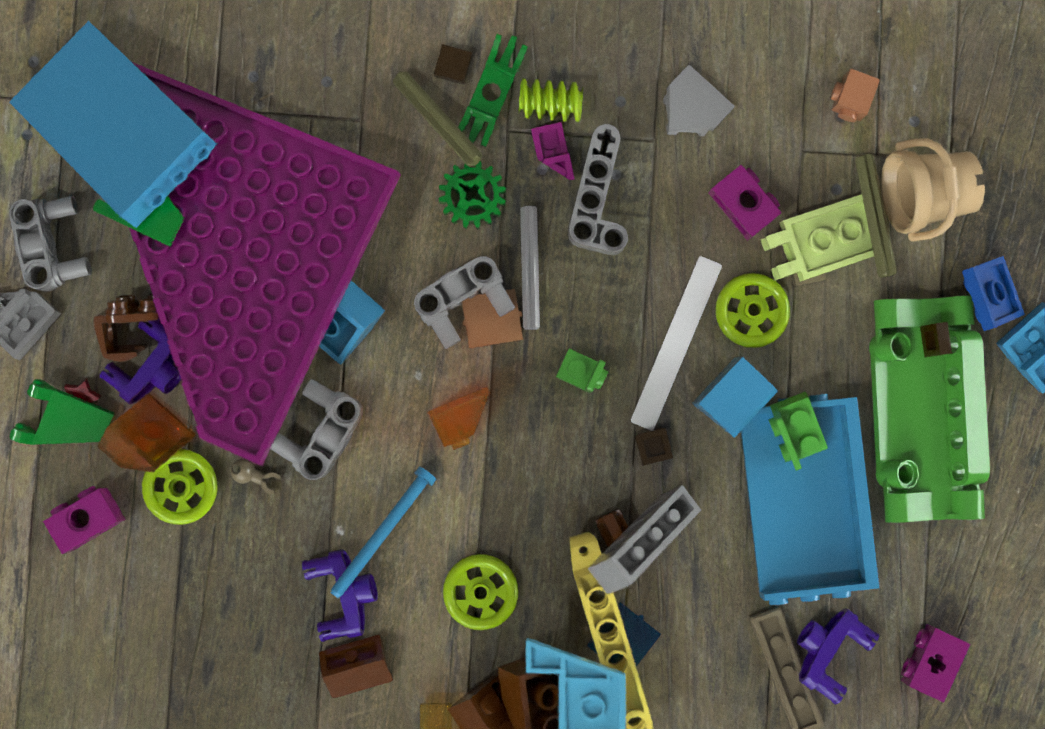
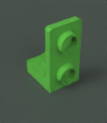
(582, 371)

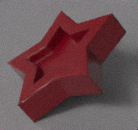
(82, 391)

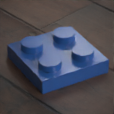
(993, 293)

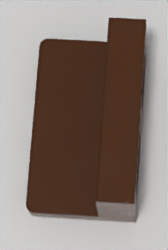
(354, 666)

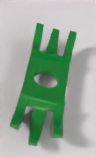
(497, 74)

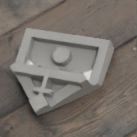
(694, 104)
(24, 320)

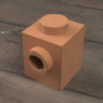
(854, 95)

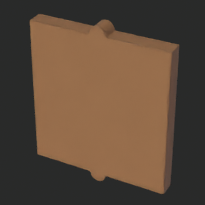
(484, 324)

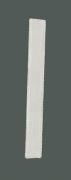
(676, 343)

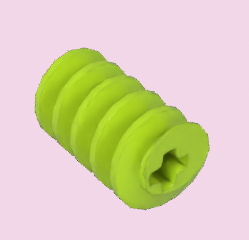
(550, 100)

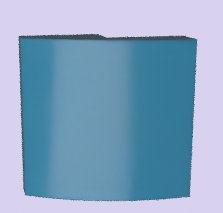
(1026, 347)

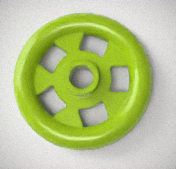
(736, 289)
(185, 513)
(458, 577)

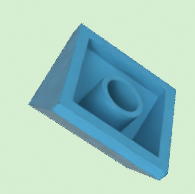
(735, 396)

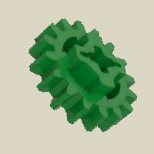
(463, 206)

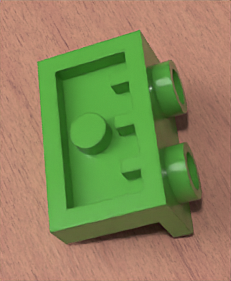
(799, 428)

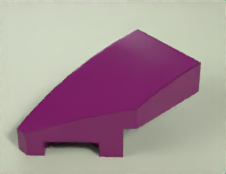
(552, 148)

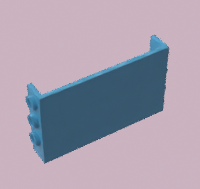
(112, 124)
(814, 521)

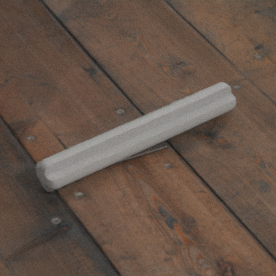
(530, 268)

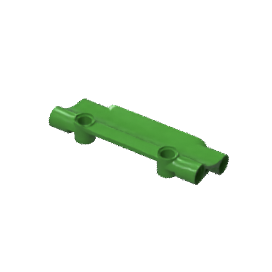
(929, 412)

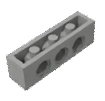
(644, 540)

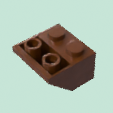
(482, 707)

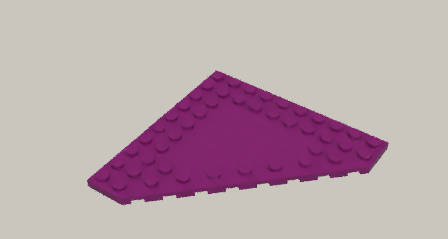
(256, 263)

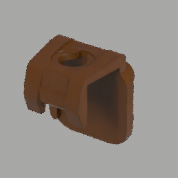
(122, 310)

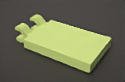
(822, 240)

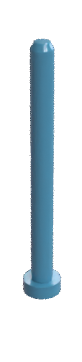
(352, 571)

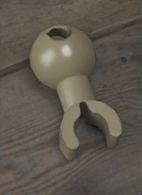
(249, 473)

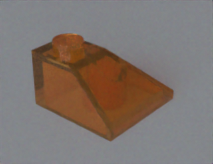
(460, 418)
(145, 436)

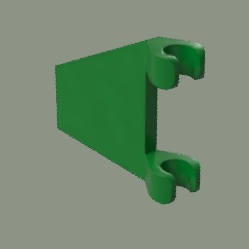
(160, 224)
(64, 420)

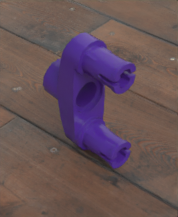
(155, 372)
(360, 592)
(823, 644)

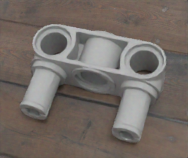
(37, 246)
(455, 288)
(329, 437)

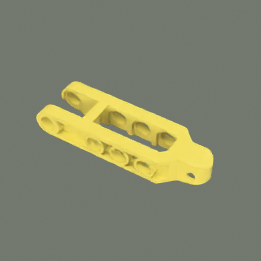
(614, 640)

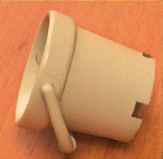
(929, 188)

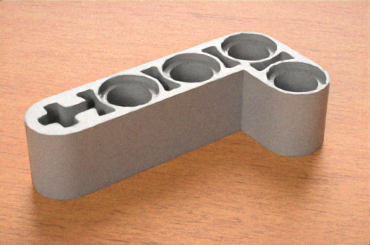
(598, 188)

